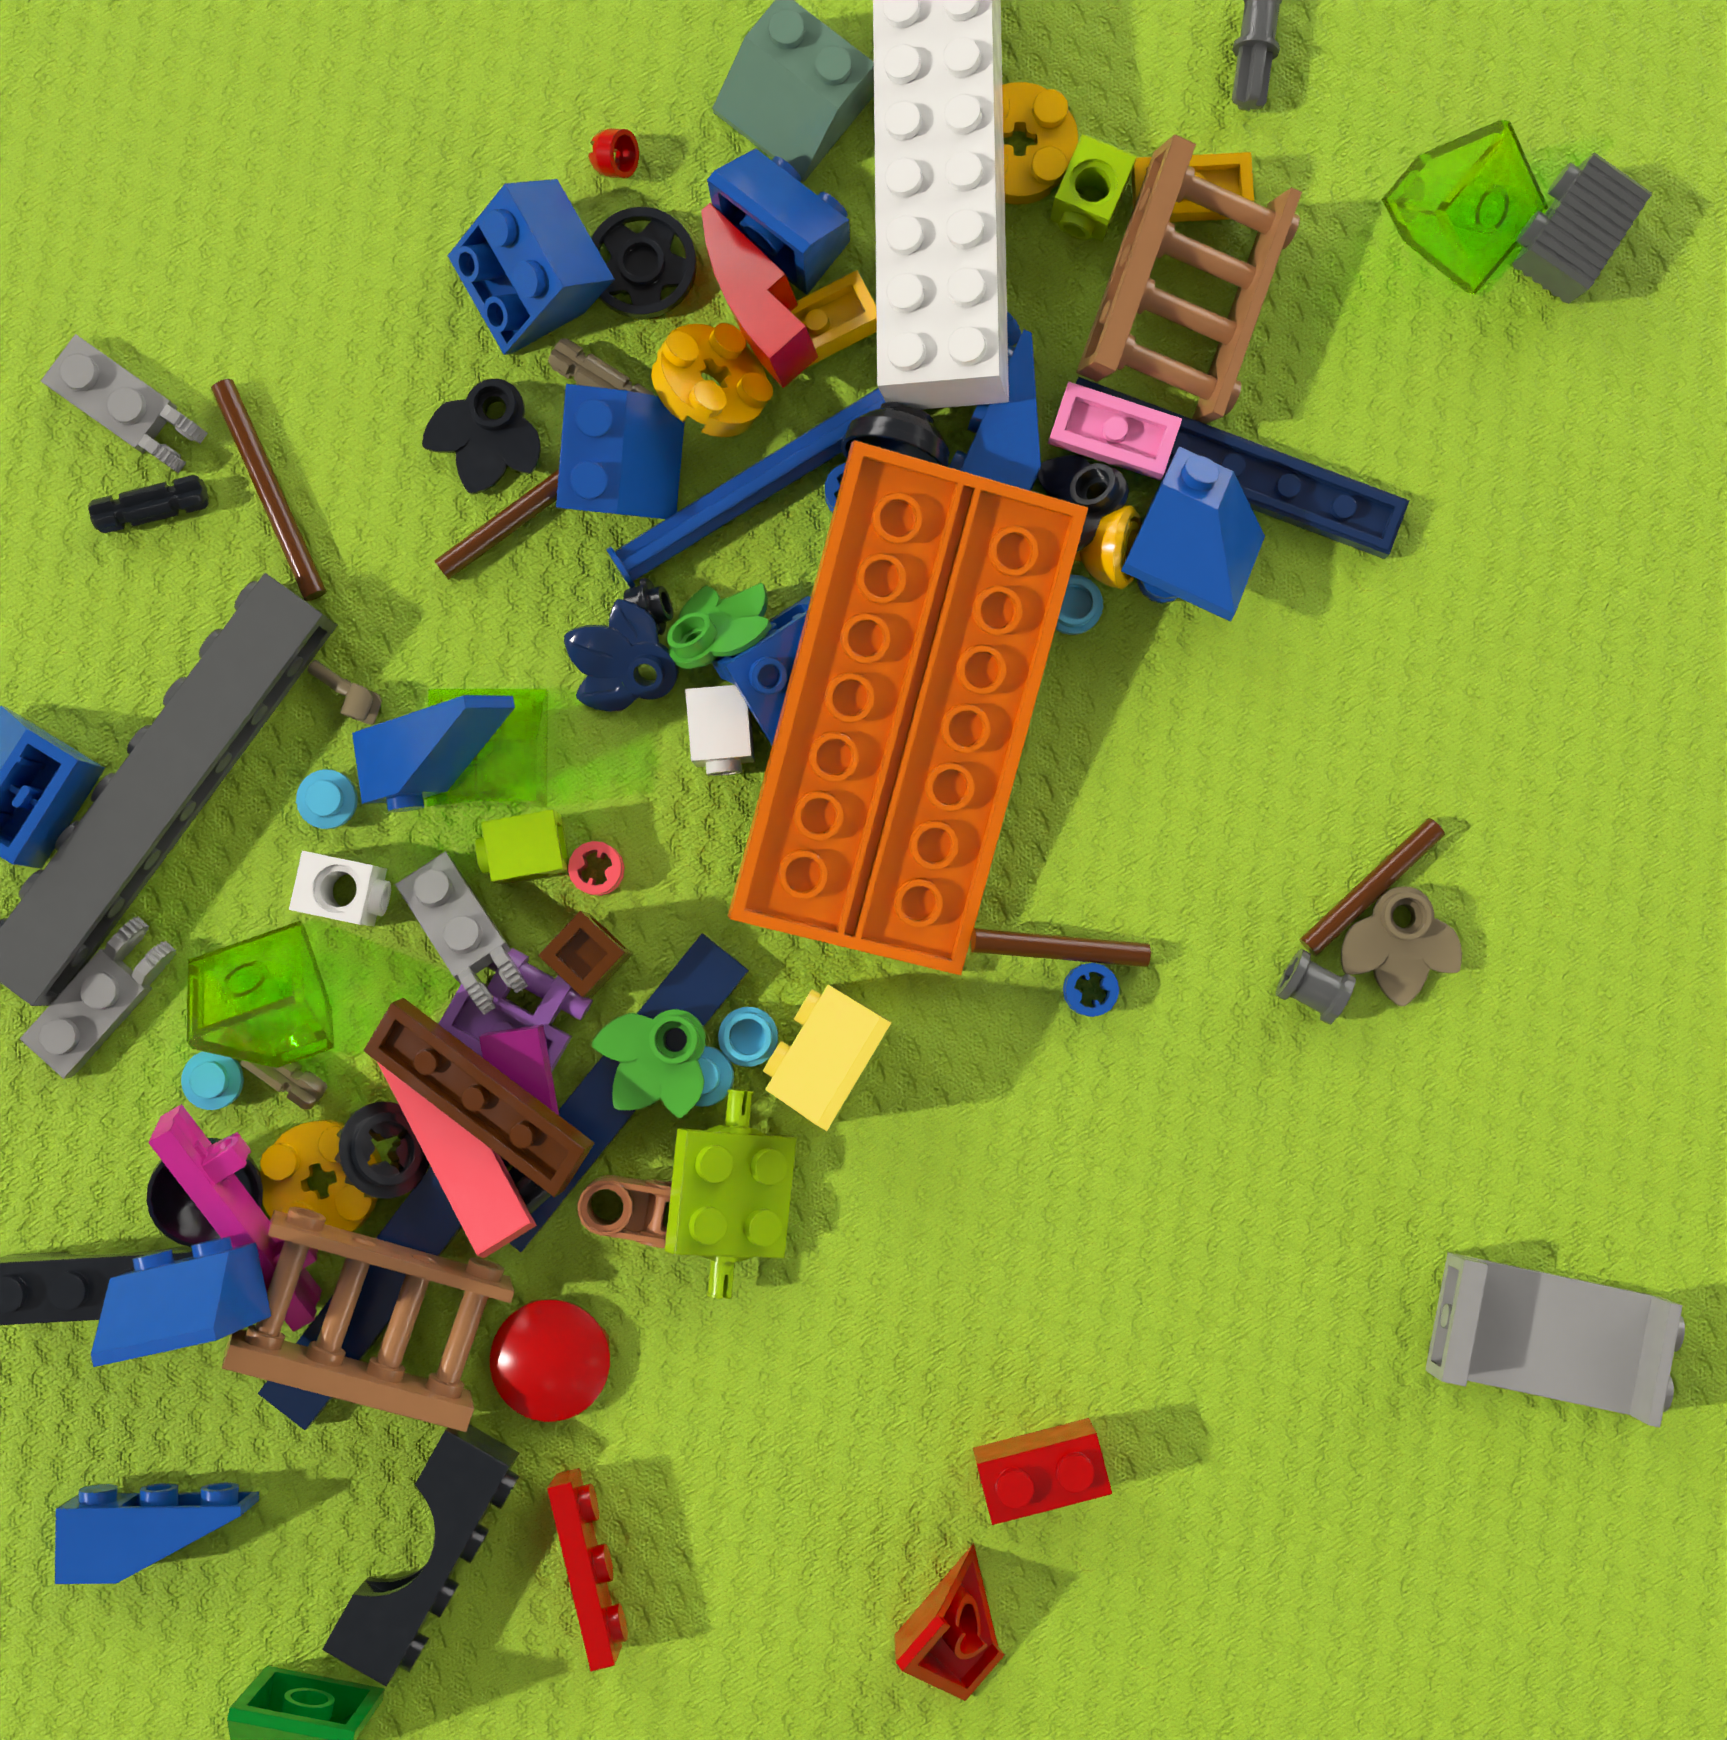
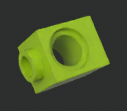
(1096, 166)
(523, 847)

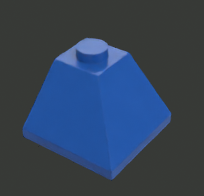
(1197, 536)

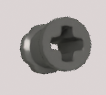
(1315, 986)

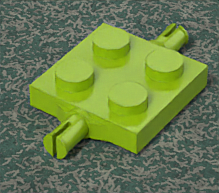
(730, 1193)

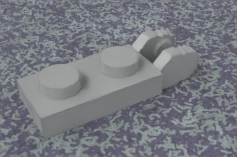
(118, 400)
(459, 927)
(96, 1001)

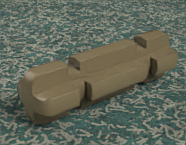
(589, 370)
(302, 1088)

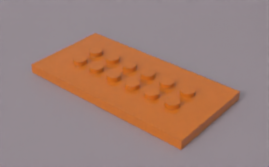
(906, 709)

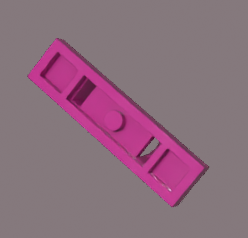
(210, 1181)

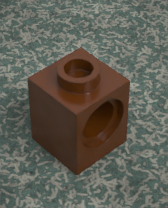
(585, 954)

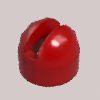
(626, 149)

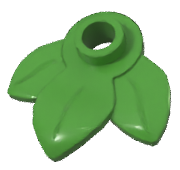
(718, 626)
(649, 1066)

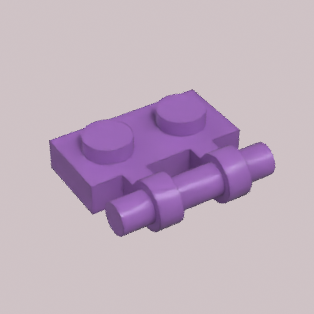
(468, 1023)

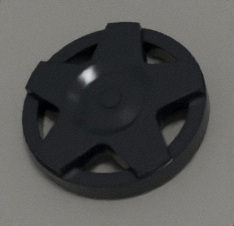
(645, 263)

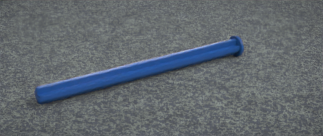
(747, 488)

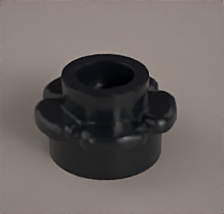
(653, 600)

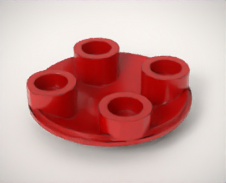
(550, 1360)

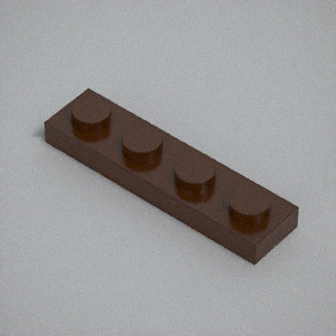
(478, 1097)

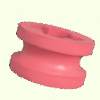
(579, 863)

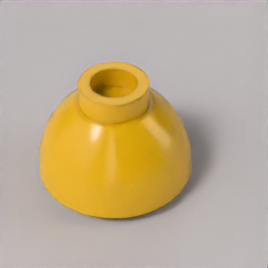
(1111, 546)

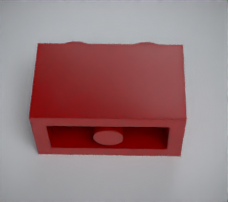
(1042, 1471)

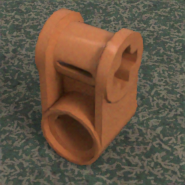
(642, 1209)

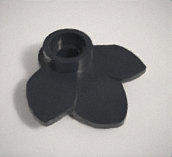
(484, 444)
(1078, 482)

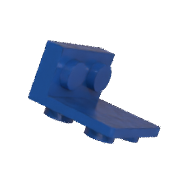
(765, 668)

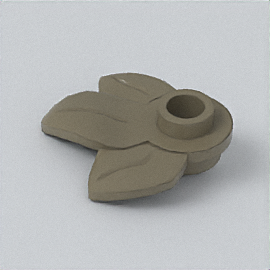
(1399, 954)

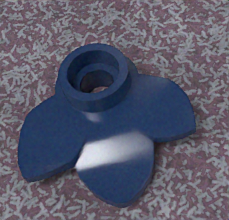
(612, 659)

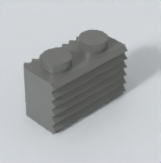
(1581, 227)

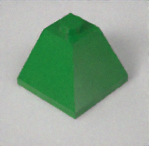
(301, 1707)

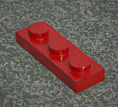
(587, 1568)

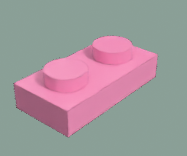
(1114, 431)

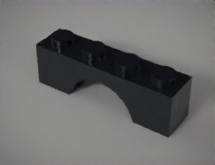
(61, 1284)
(386, 1615)

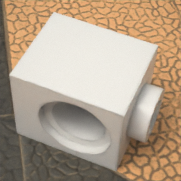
(719, 729)
(315, 886)

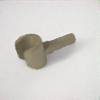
(359, 701)

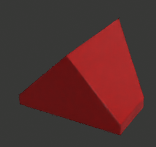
(951, 1633)

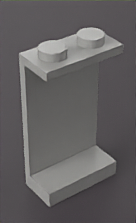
(1555, 1337)

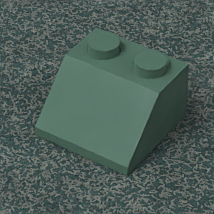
(795, 86)

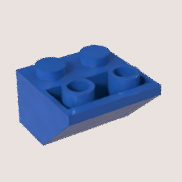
(529, 263)
(39, 789)

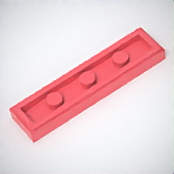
(468, 1173)

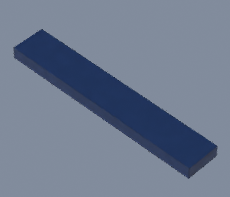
(1292, 487)
(695, 985)
(420, 1223)

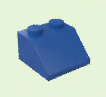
(781, 215)
(619, 453)
(180, 1301)

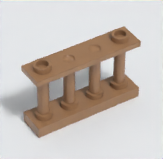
(1132, 291)
(383, 1380)

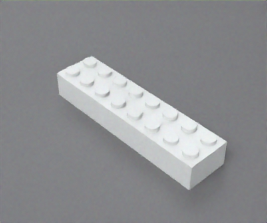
(940, 203)

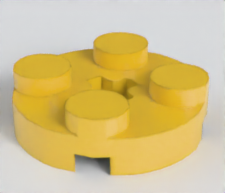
(1046, 119)
(724, 356)
(290, 1164)

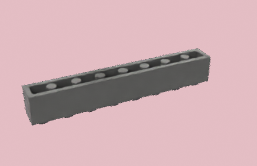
(158, 789)

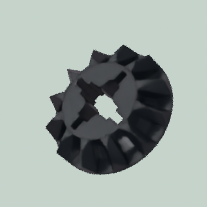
(407, 1158)

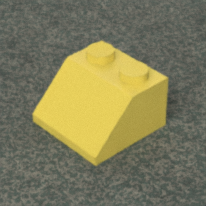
(825, 1056)

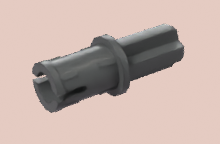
(1255, 53)

